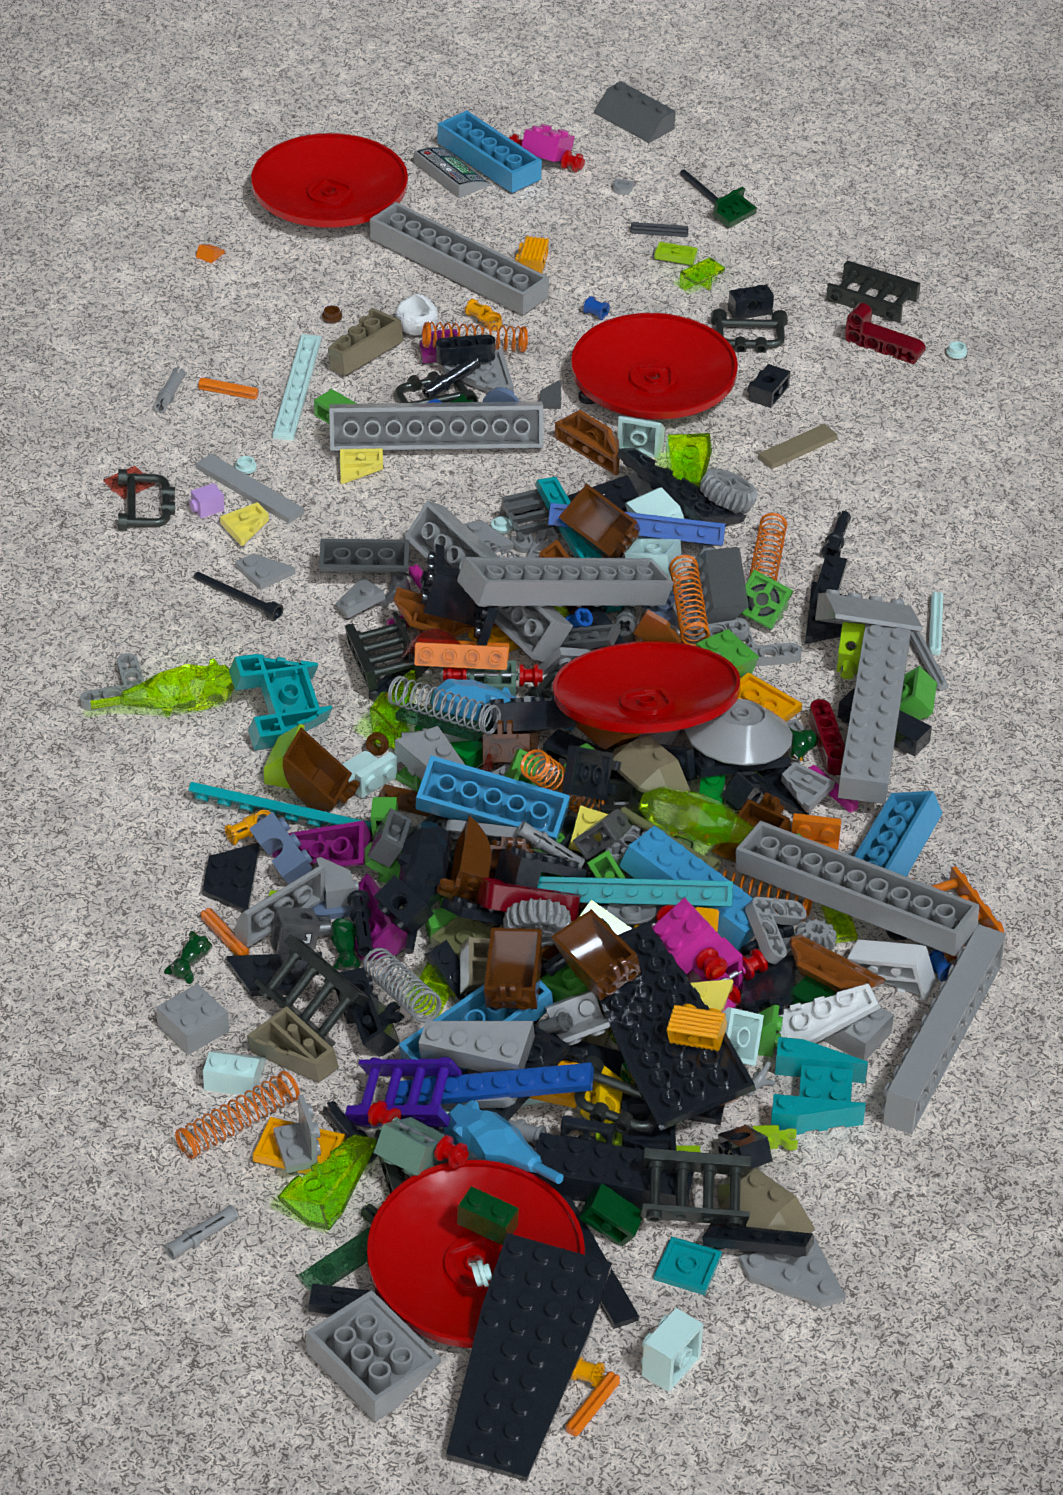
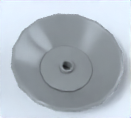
(742, 735)

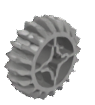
(728, 490)
(538, 915)

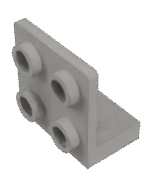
(585, 1015)
(298, 1140)

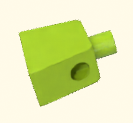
(848, 657)

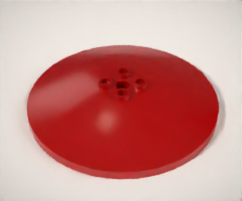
(329, 179)
(686, 357)
(646, 687)
(423, 1255)

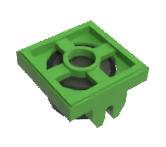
(766, 600)

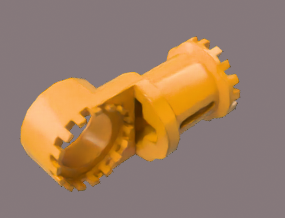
(483, 314)
(246, 823)
(588, 1372)

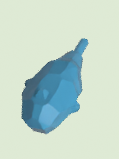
(473, 690)
(494, 1139)

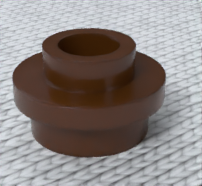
(332, 314)
(371, 743)

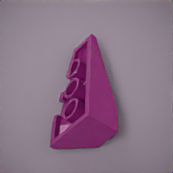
(337, 843)
(384, 931)

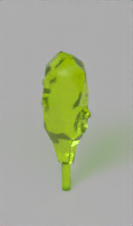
(178, 688)
(693, 816)

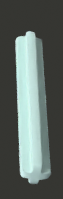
(936, 617)

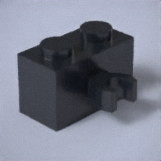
(376, 1025)

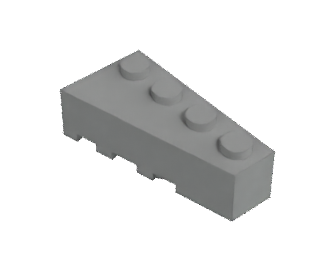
(417, 748)
(479, 1044)

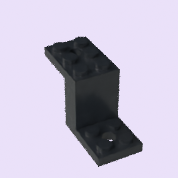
(447, 599)
(515, 868)

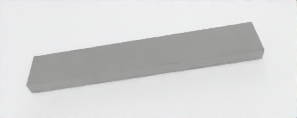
(250, 488)

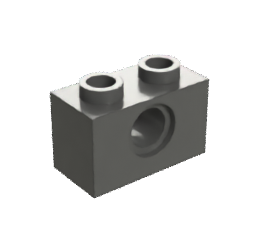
(389, 837)

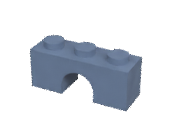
(273, 836)

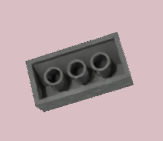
(636, 112)
(364, 556)
(721, 584)

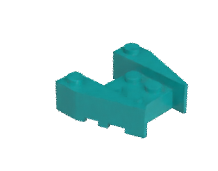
(286, 693)
(823, 1090)

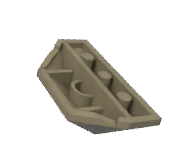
(649, 765)
(767, 1202)

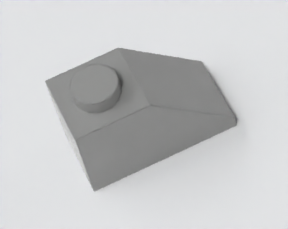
(337, 884)

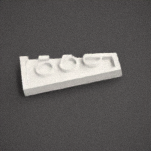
(828, 1015)

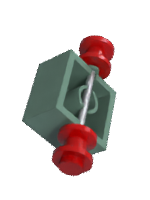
(498, 678)
(412, 1142)

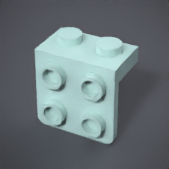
(371, 771)

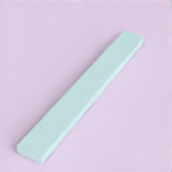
(297, 387)

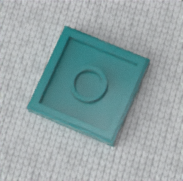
(688, 1265)

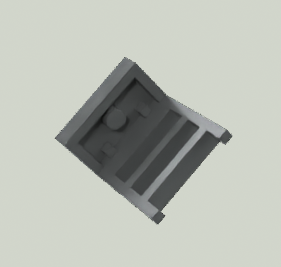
(525, 508)

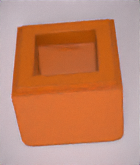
(209, 252)

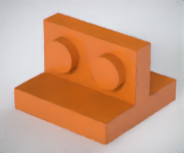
(818, 829)

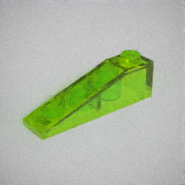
(689, 455)
(325, 1191)

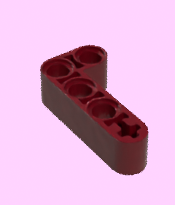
(881, 339)
(828, 736)
(499, 896)

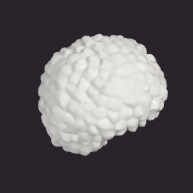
(415, 312)

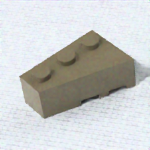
(473, 963)
(293, 1045)

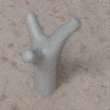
(760, 1080)

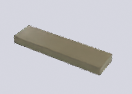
(797, 446)

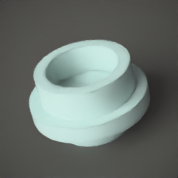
(957, 350)
(246, 464)
(502, 525)
(482, 1273)

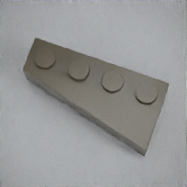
(364, 342)

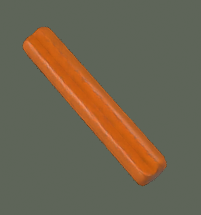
(228, 388)
(223, 932)
(592, 1403)

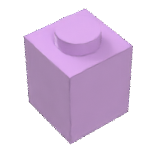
(206, 500)

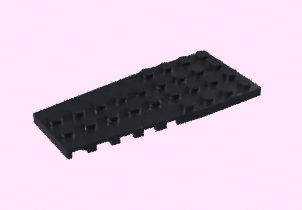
(670, 1077)
(524, 1353)

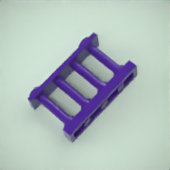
(429, 1114)

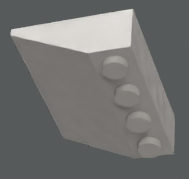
(873, 611)
(371, 1354)

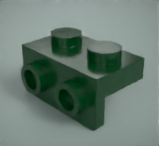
(733, 208)

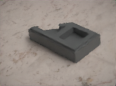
(551, 396)

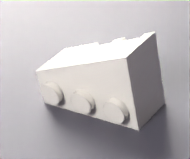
(899, 963)

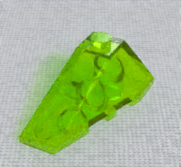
(383, 713)

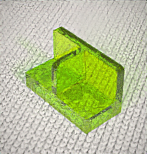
(700, 274)
(430, 978)

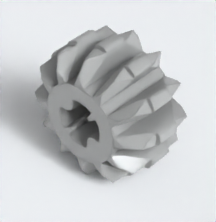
(818, 932)

